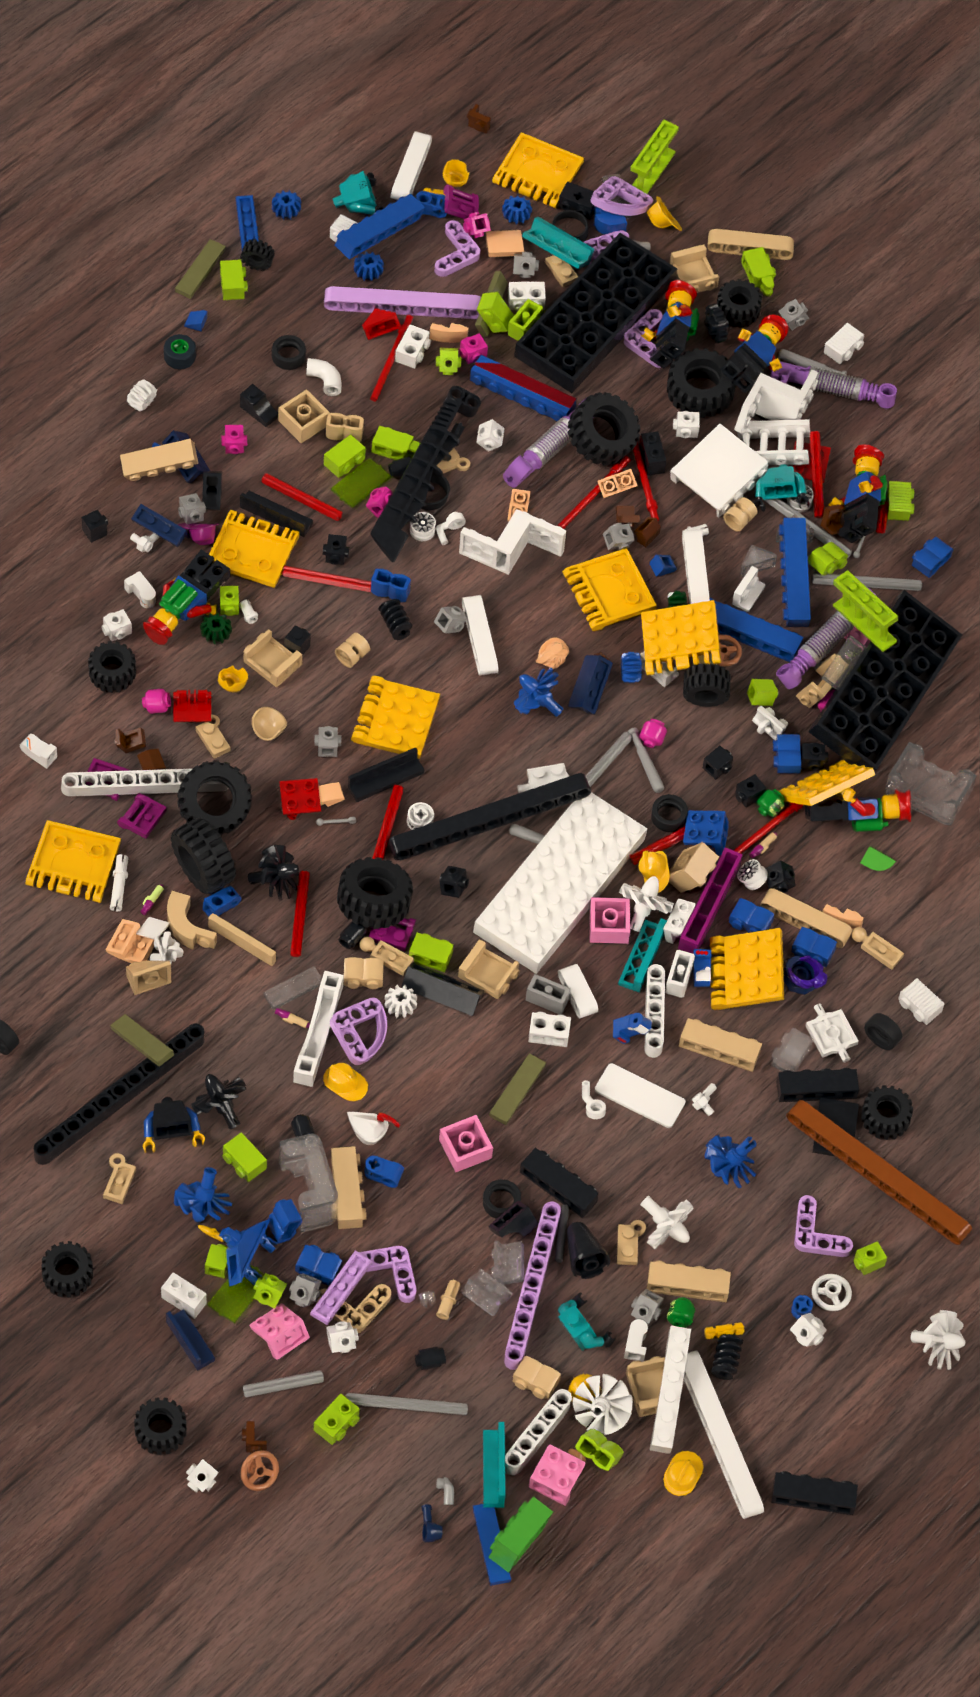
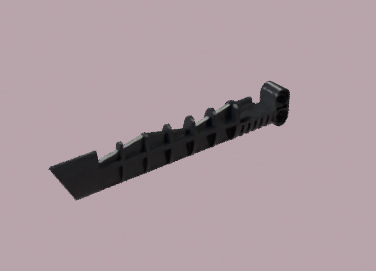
(415, 482)

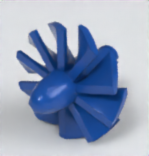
(537, 693)
(729, 1157)
(200, 1198)

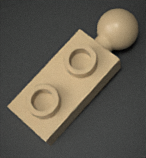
(878, 947)
(393, 958)

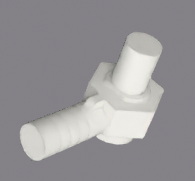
(145, 542)
(701, 1099)

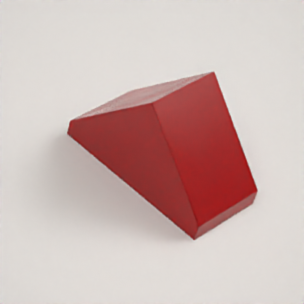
(380, 323)

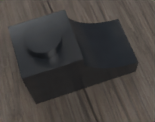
(256, 404)
(212, 489)
(515, 1219)

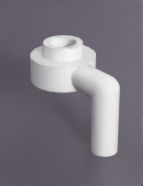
(453, 521)
(595, 1108)

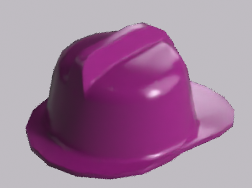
(201, 533)

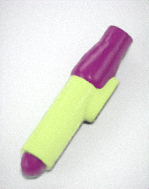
(150, 900)

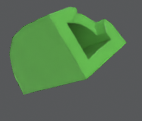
(877, 860)

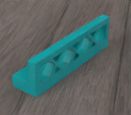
(559, 243)
(646, 957)
(494, 1467)

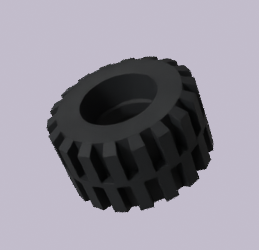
(740, 292)
(112, 654)
(706, 685)
(891, 1099)
(62, 1255)
(160, 1441)

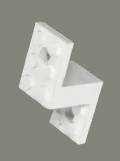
(776, 400)
(518, 532)

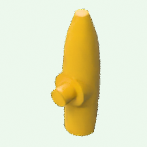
(212, 1232)

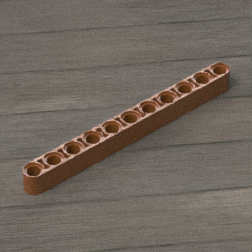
(879, 1172)

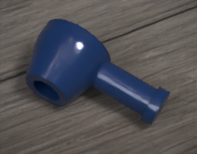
(431, 1530)

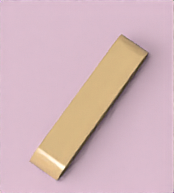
(737, 241)
(802, 915)

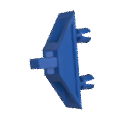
(242, 1248)

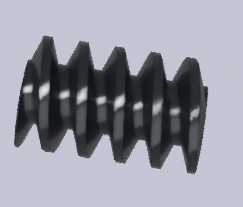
(395, 619)
(726, 1356)

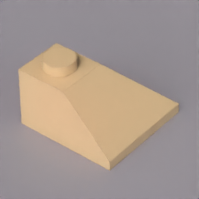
(148, 975)

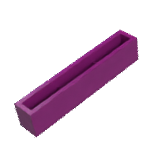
(710, 901)

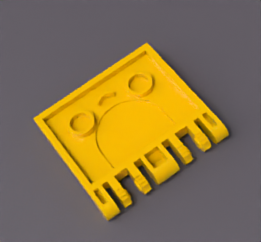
(538, 167)
(253, 551)
(610, 586)
(680, 634)
(397, 718)
(826, 783)
(73, 857)
(749, 970)

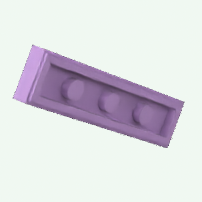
(341, 1288)

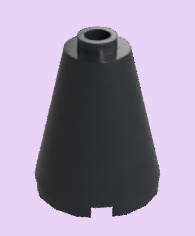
(585, 1252)

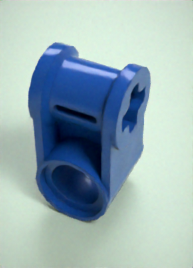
(432, 203)
(385, 1171)

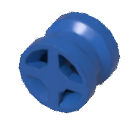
(799, 1303)

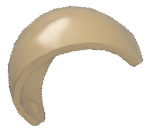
(268, 723)

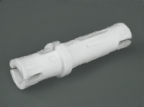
(119, 874)

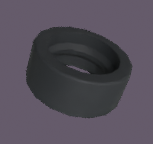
(288, 363)
(669, 800)
(883, 1031)
(8, 1038)
(503, 1185)

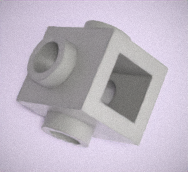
(520, 259)
(794, 314)
(191, 508)
(618, 536)
(450, 619)
(327, 741)
(305, 1290)
(647, 1306)

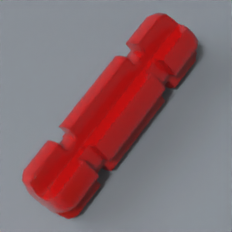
(882, 518)

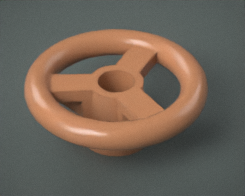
(726, 651)
(251, 1465)

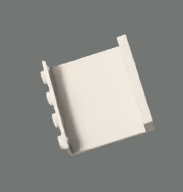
(720, 469)

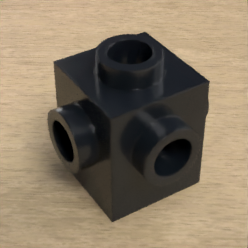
(336, 549)
(813, 756)
(781, 876)
(453, 881)

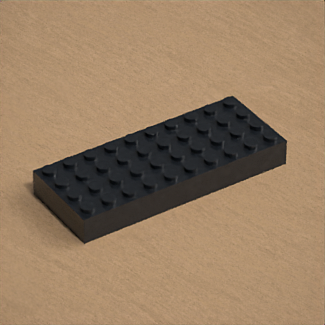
(595, 312)
(886, 686)

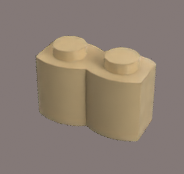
(341, 426)
(363, 972)
(536, 1377)

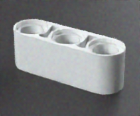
(580, 993)

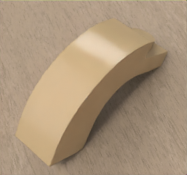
(181, 928)

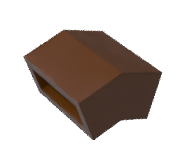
(647, 531)
(151, 760)

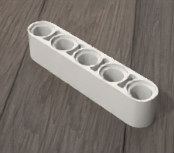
(411, 165)
(480, 635)
(656, 1002)
(540, 1423)

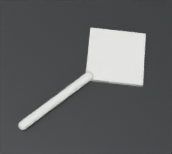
(153, 929)

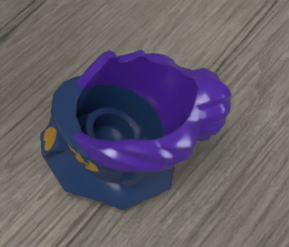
(804, 974)

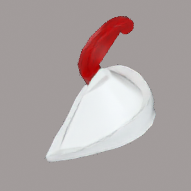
(370, 1127)

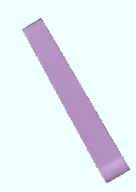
(402, 302)
(532, 1293)

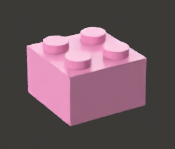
(609, 920)
(466, 1143)

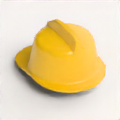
(661, 216)
(655, 865)
(345, 1082)
(683, 1473)

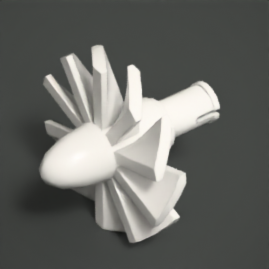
(646, 900)
(668, 1222)
(942, 1336)
(609, 1409)

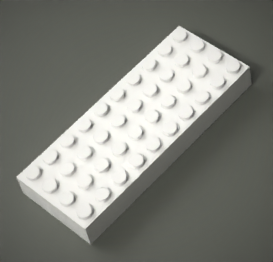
(558, 880)

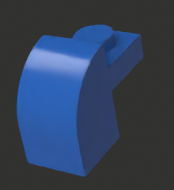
(608, 222)

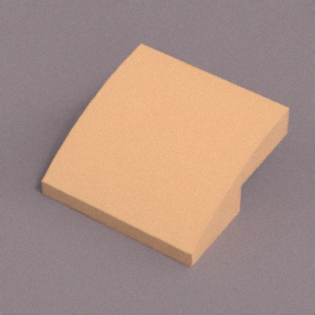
(504, 243)
(128, 945)

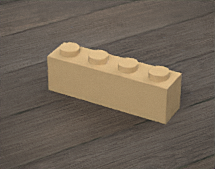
(159, 459)
(720, 1044)
(347, 1181)
(688, 1281)

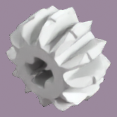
(141, 395)
(400, 994)

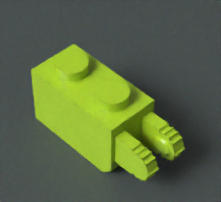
(759, 270)
(393, 444)

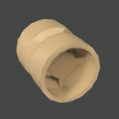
(740, 514)
(351, 650)

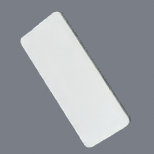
(640, 1095)

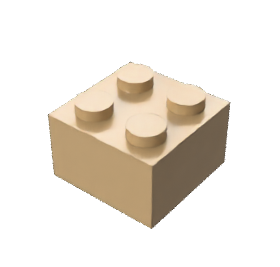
(303, 416)
(692, 867)

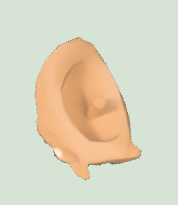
(553, 653)

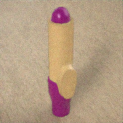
(763, 846)
(291, 1018)

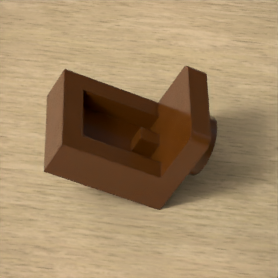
(478, 121)
(626, 515)
(832, 518)
(130, 740)
(248, 1436)

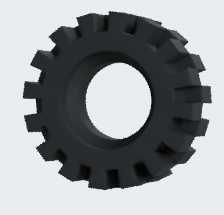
(257, 255)

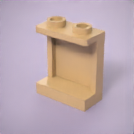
(694, 268)
(271, 659)
(813, 693)
(488, 970)
(645, 1384)

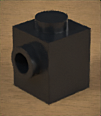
(94, 525)
(298, 639)
(718, 762)
(749, 790)

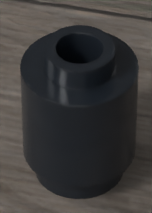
(398, 467)
(351, 935)
(302, 1125)
(430, 1358)

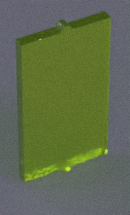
(360, 482)
(235, 1299)

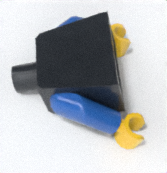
(169, 1121)

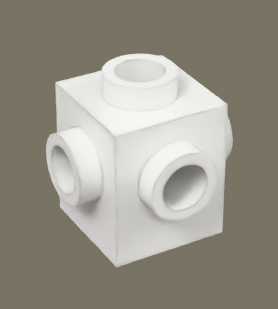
(686, 424)
(490, 435)
(116, 625)
(808, 1330)
(342, 1337)
(209, 1473)

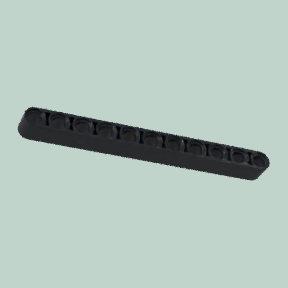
(489, 816)
(113, 1100)

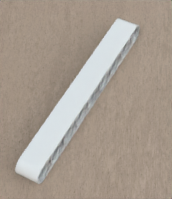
(695, 570)
(135, 777)
(721, 1437)

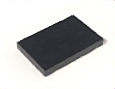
(842, 1114)

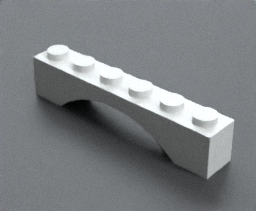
(318, 1032)
(670, 1389)

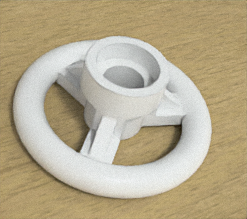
(834, 1283)

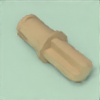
(448, 1299)

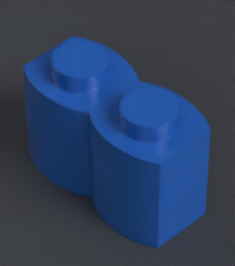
(932, 556)
(390, 585)
(787, 753)
(750, 917)
(815, 945)
(284, 1220)
(319, 1264)

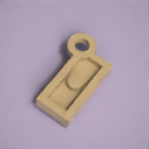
(561, 270)
(454, 463)
(213, 737)
(119, 1180)
(628, 1243)

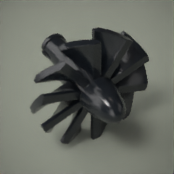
(276, 870)
(220, 1097)

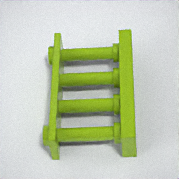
(654, 157)
(865, 611)

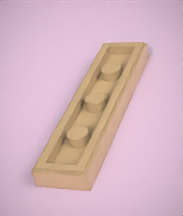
(242, 939)

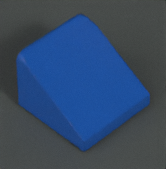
(196, 320)
(662, 565)

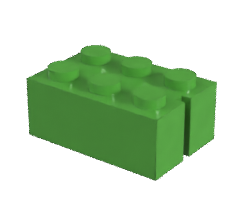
(519, 1533)

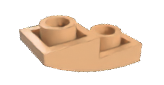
(451, 335)
(617, 483)
(518, 501)
(330, 794)
(849, 917)

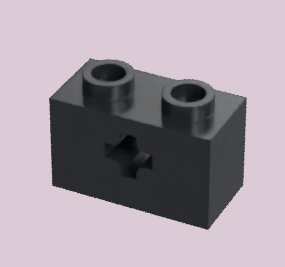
(576, 199)
(652, 453)

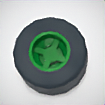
(179, 351)

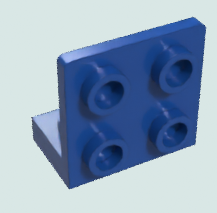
(707, 827)

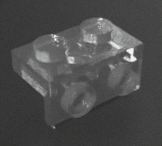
(508, 1262)
(486, 1292)

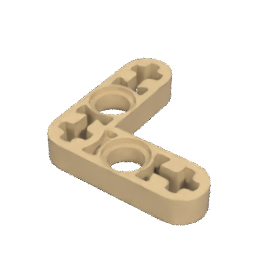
(359, 1313)

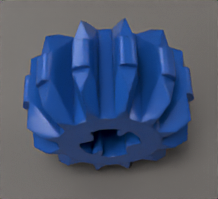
(286, 204)
(517, 209)
(368, 266)
(631, 667)

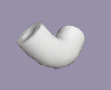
(327, 373)

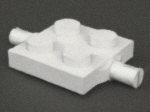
(543, 775)
(831, 1033)

